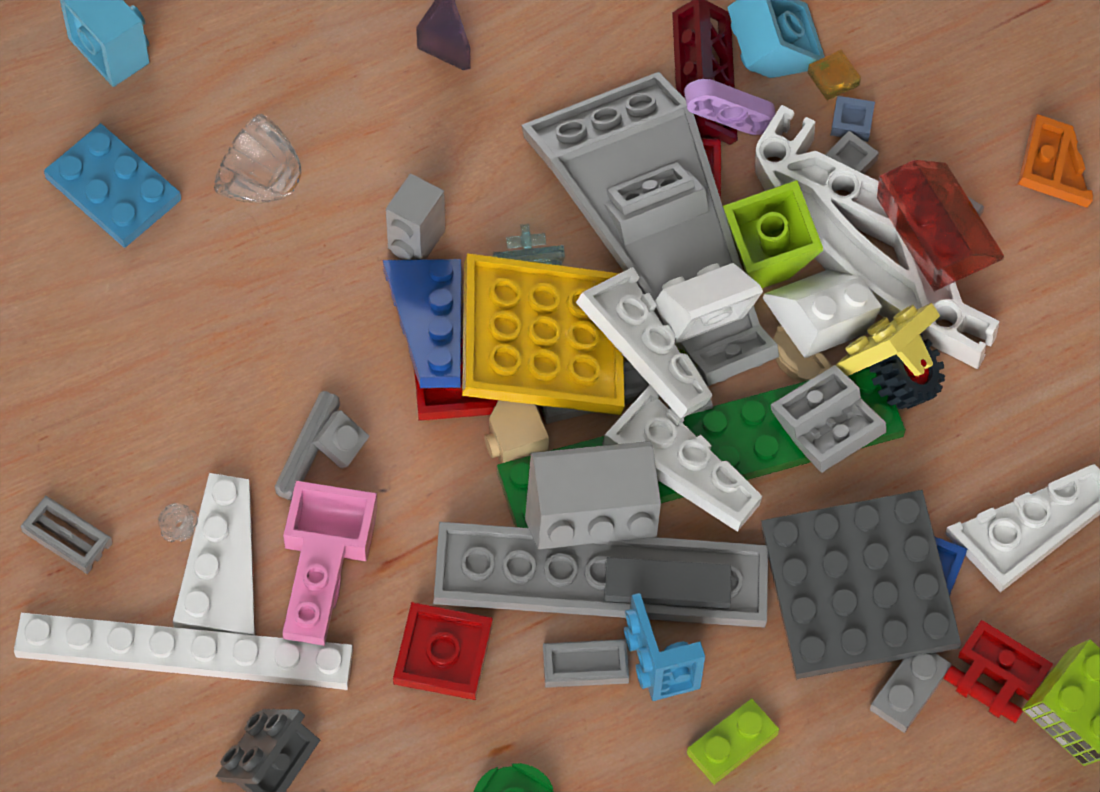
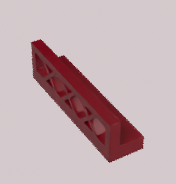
(694, 58)

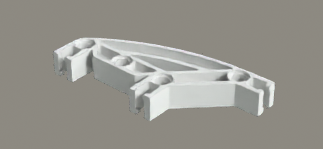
(852, 253)

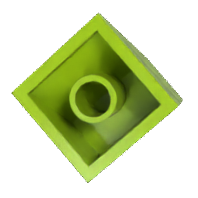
(773, 233)

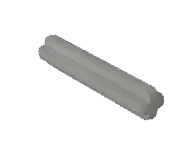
(303, 450)

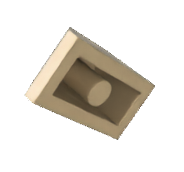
(515, 431)

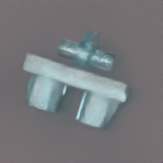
(547, 255)

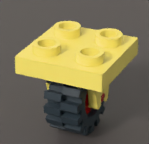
(899, 357)

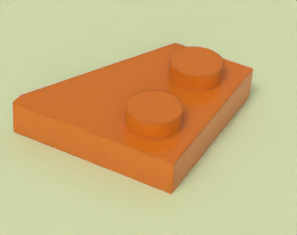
(1054, 163)

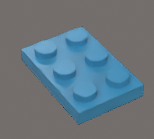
(112, 185)

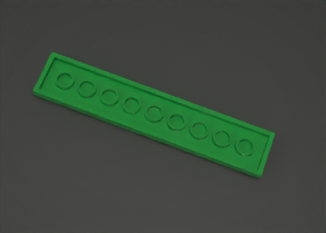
(739, 432)

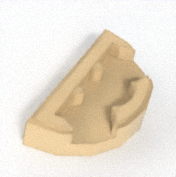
(793, 362)

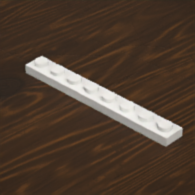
(183, 651)

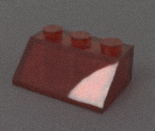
(936, 222)

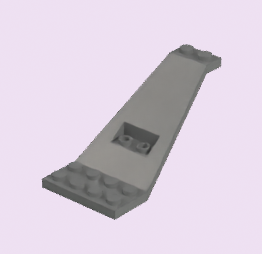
(652, 199)

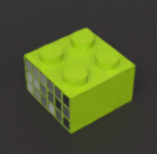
(1070, 702)

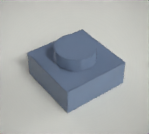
(852, 116)

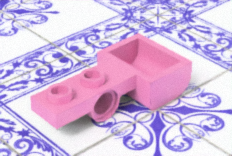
(326, 528)

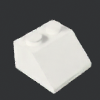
(707, 301)
(824, 310)

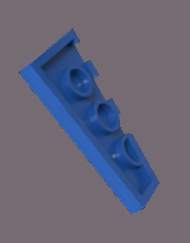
(430, 316)

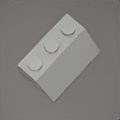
(593, 495)

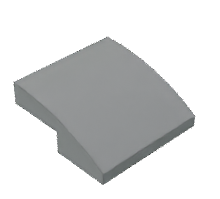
(828, 418)

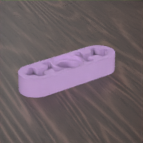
(729, 106)

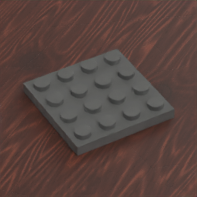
(860, 584)

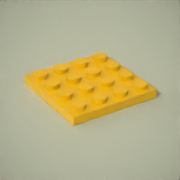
(533, 340)

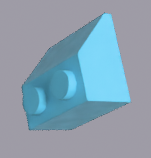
(108, 36)
(775, 36)

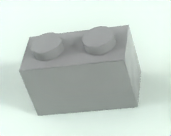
(415, 219)

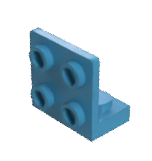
(664, 672)

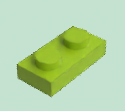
(732, 741)

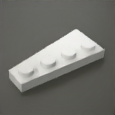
(636, 331)
(686, 460)
(1024, 532)
(219, 568)

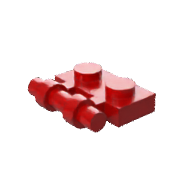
(1005, 662)

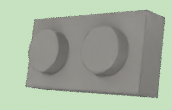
(910, 689)

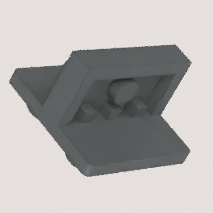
(269, 751)

